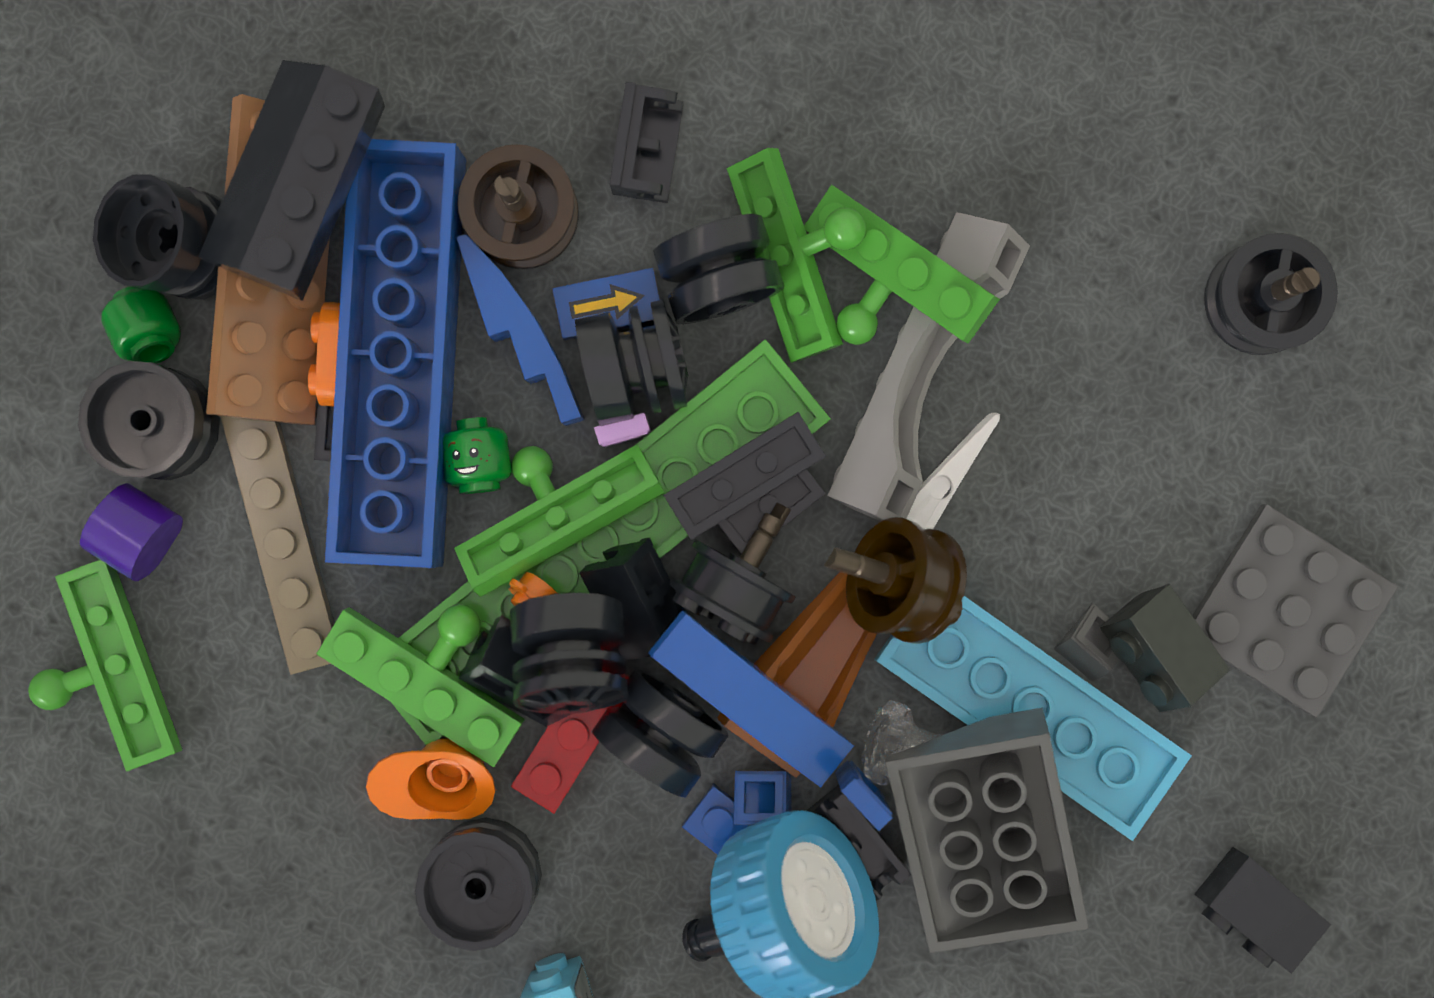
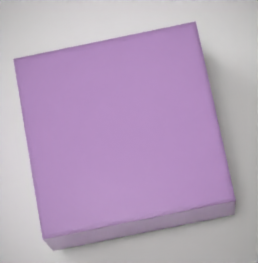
(623, 431)

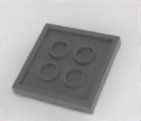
(1291, 609)

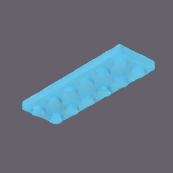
(1099, 748)

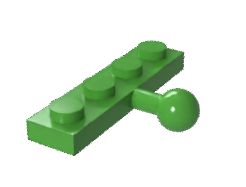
(906, 270)
(803, 304)
(557, 516)
(114, 665)
(423, 683)

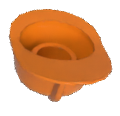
(431, 783)

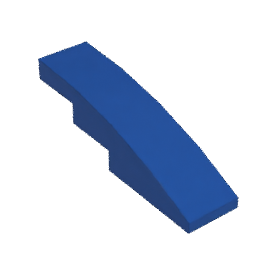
(509, 316)
(750, 698)

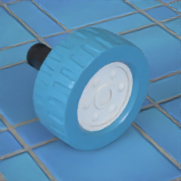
(789, 909)

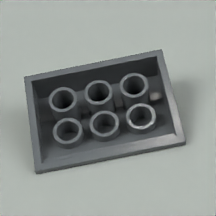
(988, 834)

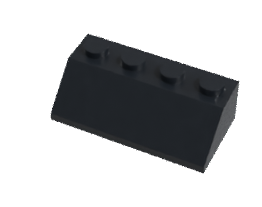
(294, 176)

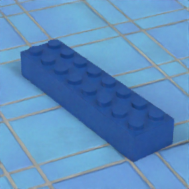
(396, 356)

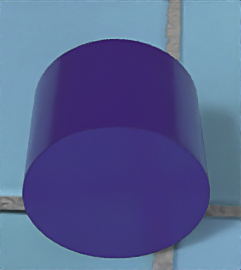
(130, 531)

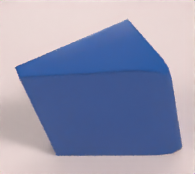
(761, 795)

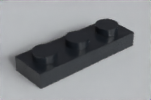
(744, 475)

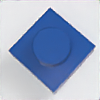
(713, 819)

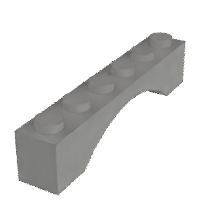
(882, 462)

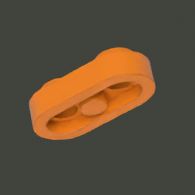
(324, 333)

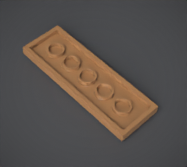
(259, 333)

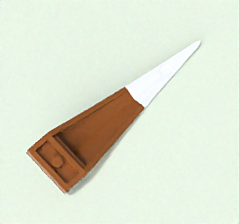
(824, 644)

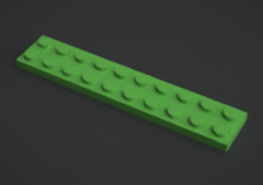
(715, 423)

